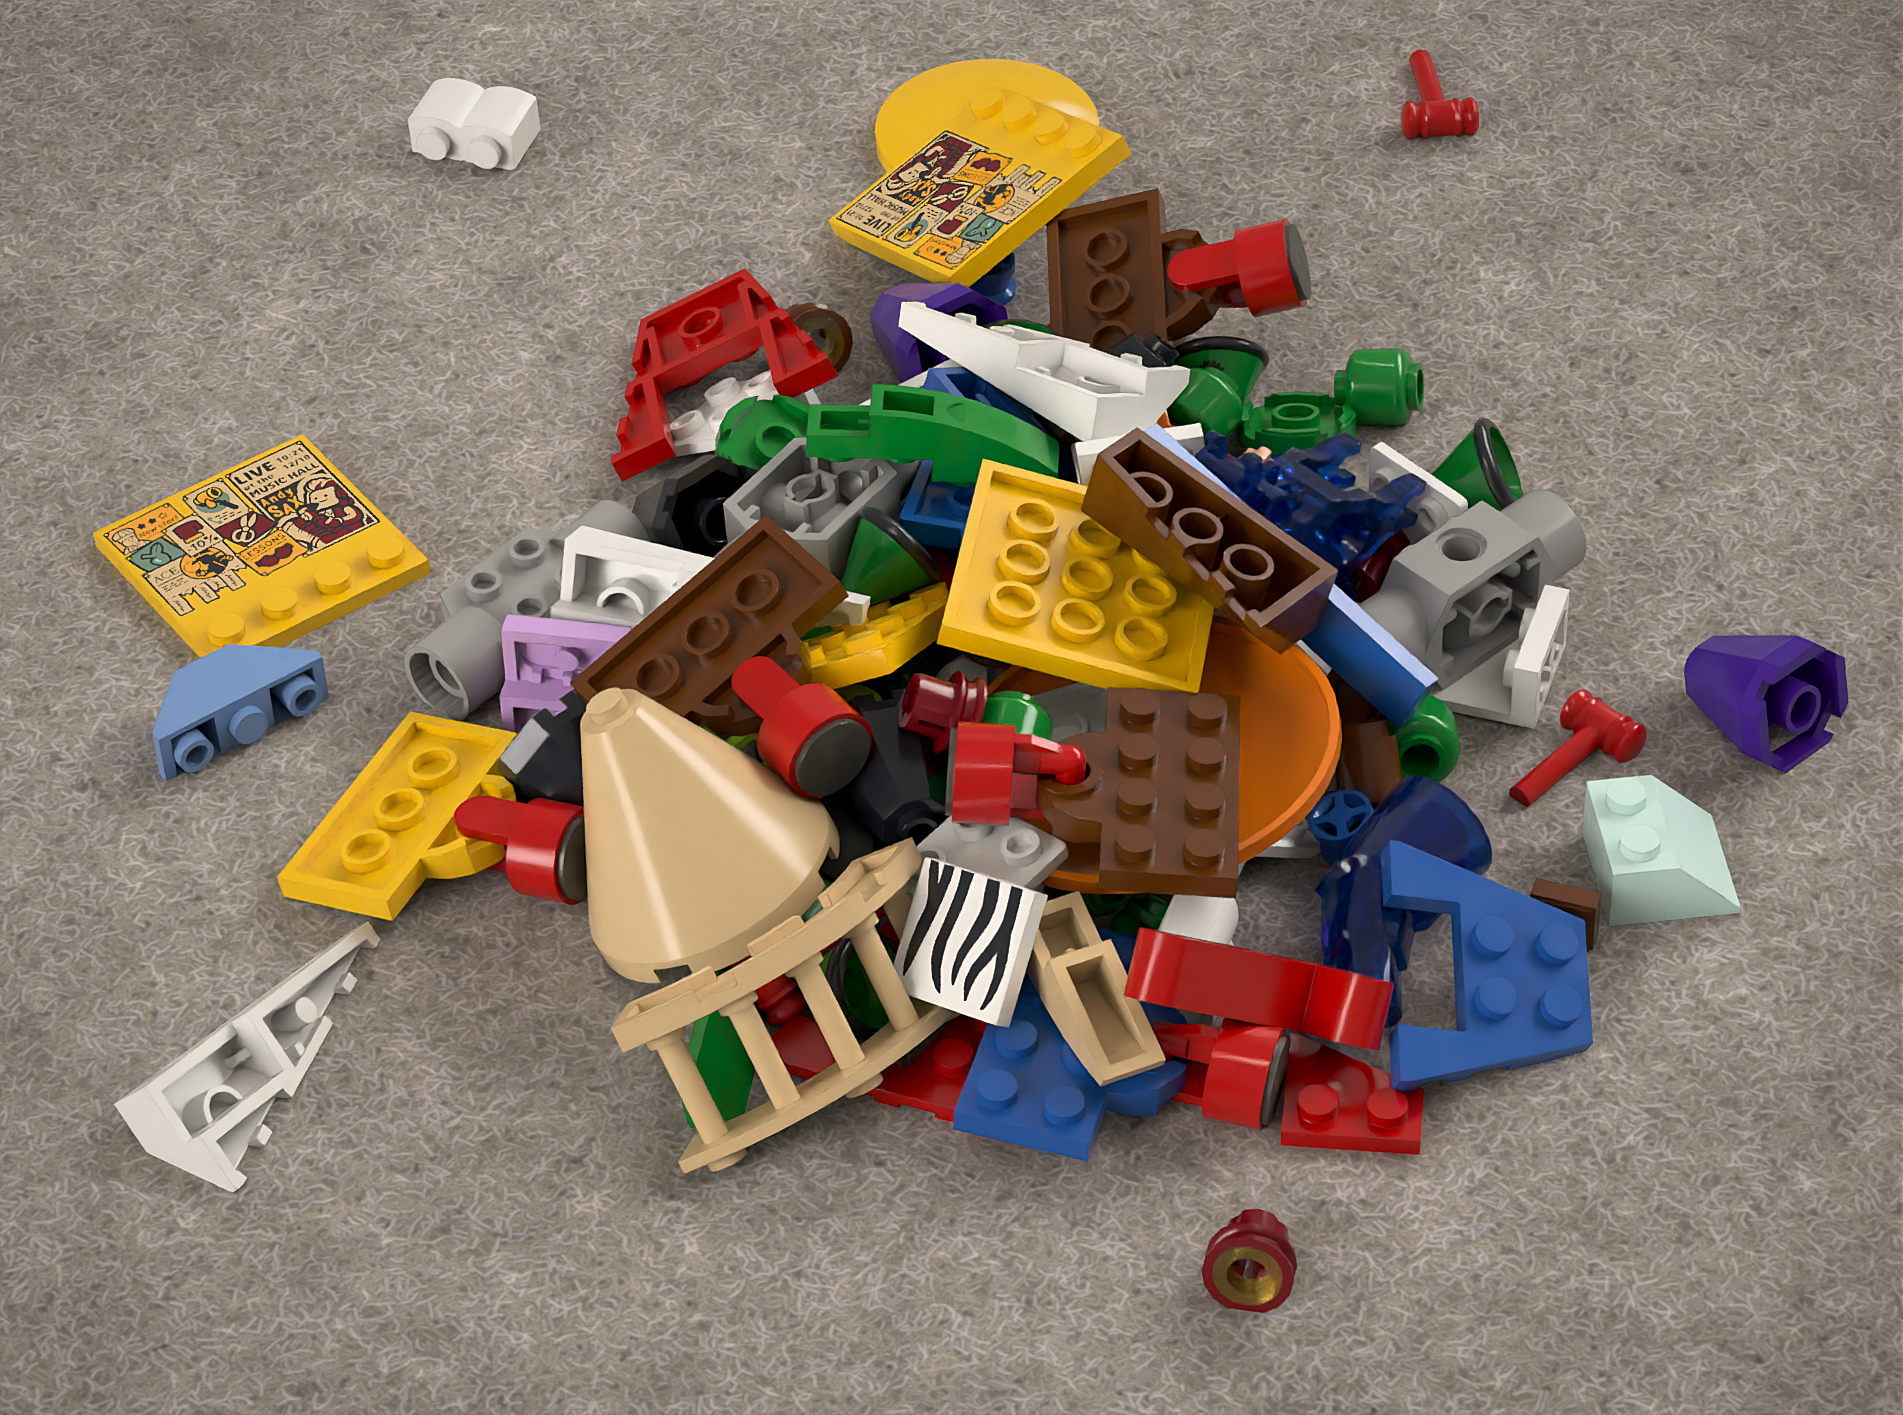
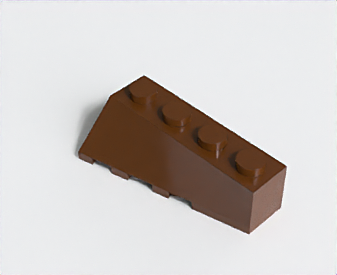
(1208, 540)

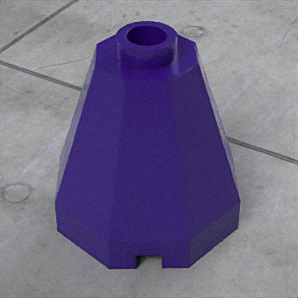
(904, 351)
(1765, 682)

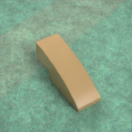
(1084, 994)

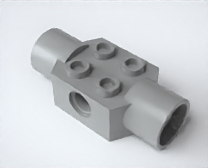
(818, 500)
(518, 579)
(1469, 582)

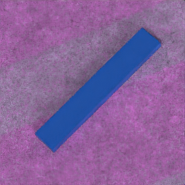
(1352, 639)

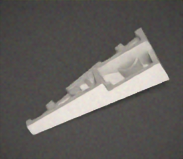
(1053, 375)
(626, 579)
(217, 1093)

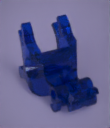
(1307, 499)

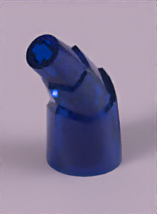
(1355, 925)

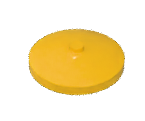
(942, 93)

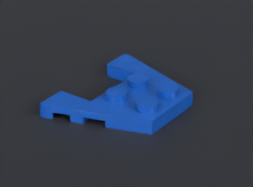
(1515, 974)

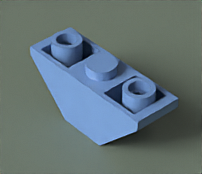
(233, 701)

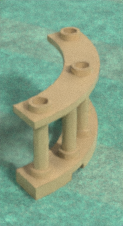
(793, 950)

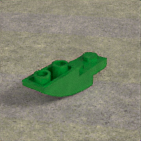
(929, 425)

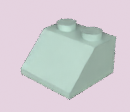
(1654, 853)

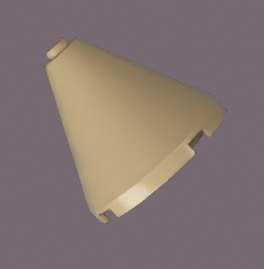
(688, 841)

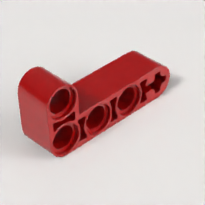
(1258, 988)

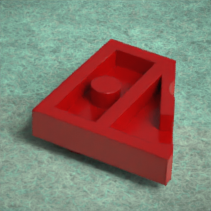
(1346, 1104)

